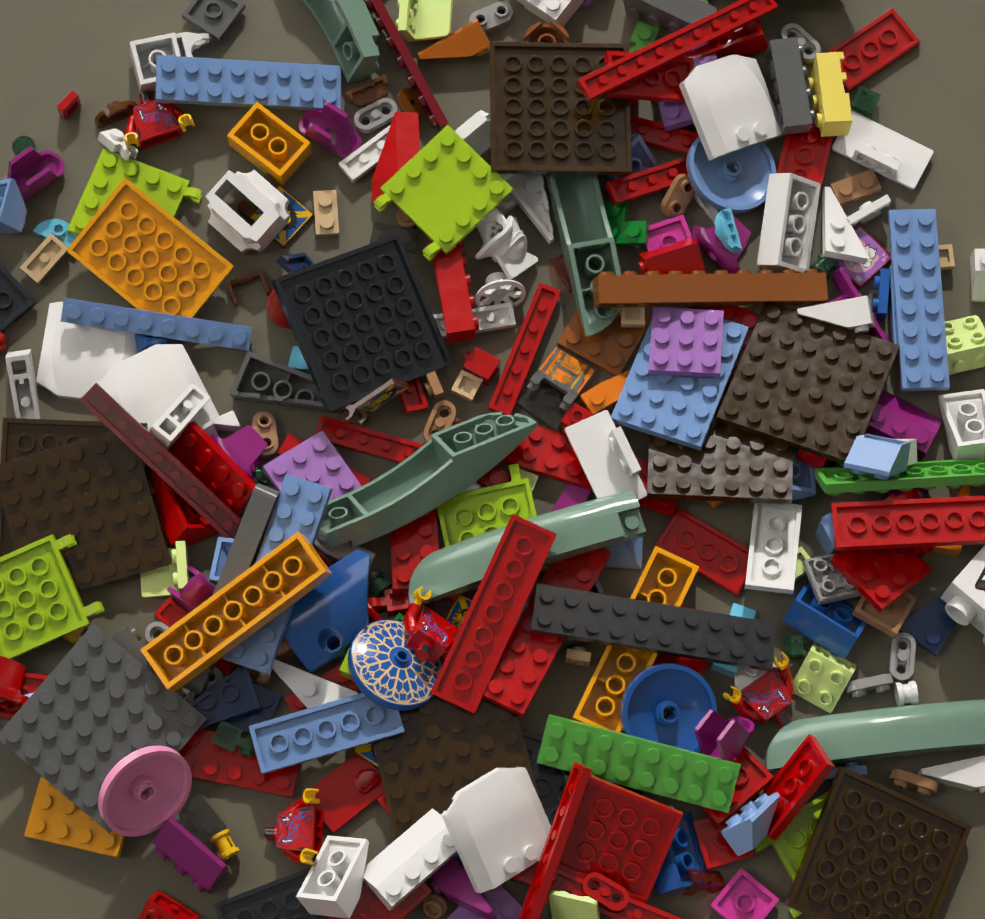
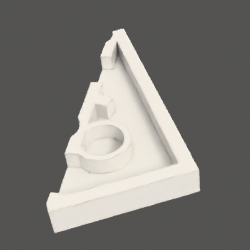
(532, 199)
(838, 235)
(310, 688)

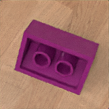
(902, 420)
(190, 856)

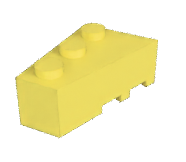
(828, 95)

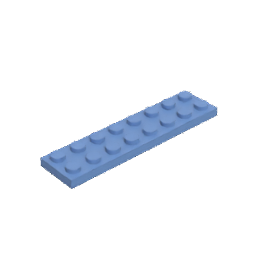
(246, 82)
(918, 300)
(297, 509)

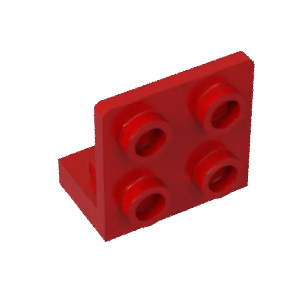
(10, 683)
(164, 907)

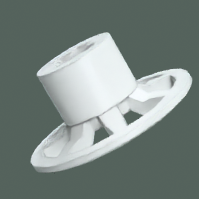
(498, 289)

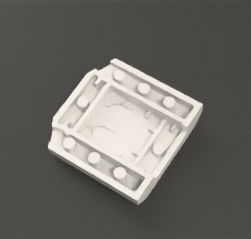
(730, 105)
(79, 355)
(153, 382)
(497, 826)

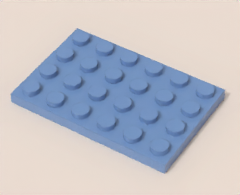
(676, 405)

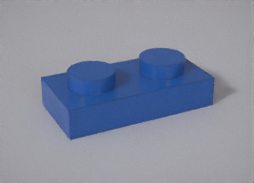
(880, 303)

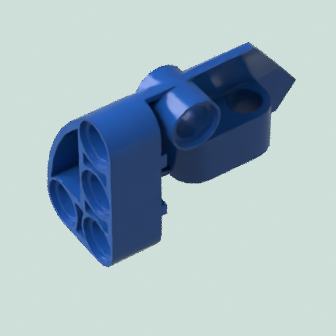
(331, 613)

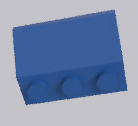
(825, 624)
(682, 855)

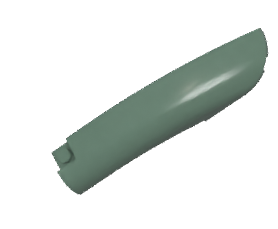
(350, 35)
(584, 242)
(423, 480)
(578, 531)
(885, 732)

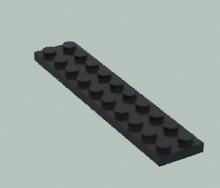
(653, 627)

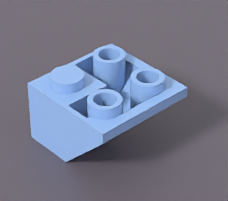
(751, 825)

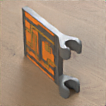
(564, 372)

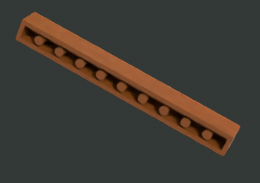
(709, 289)

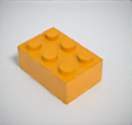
(269, 143)

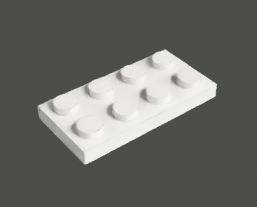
(773, 547)

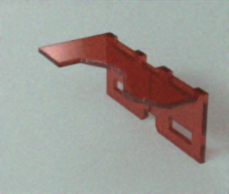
(561, 269)
(711, 888)

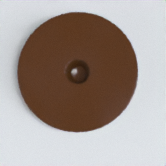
(408, 102)

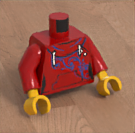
(155, 122)
(427, 631)
(766, 696)
(299, 829)

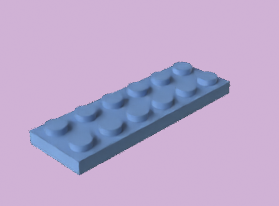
(322, 731)

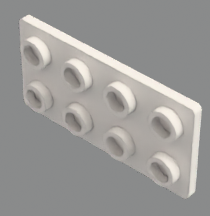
(883, 151)
(605, 456)

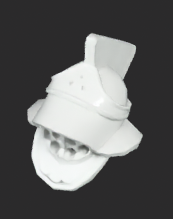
(505, 245)

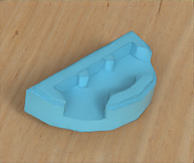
(57, 228)
(726, 231)

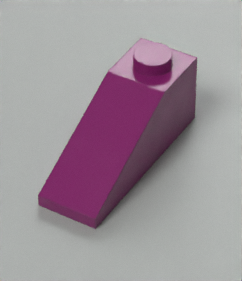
(457, 888)

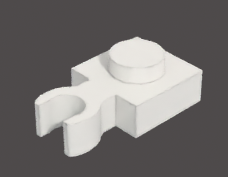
(115, 142)

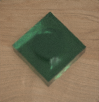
(865, 101)

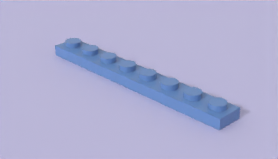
(156, 324)

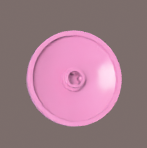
(144, 790)

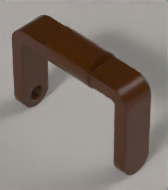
(245, 278)

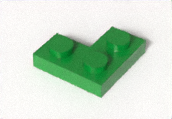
(625, 232)

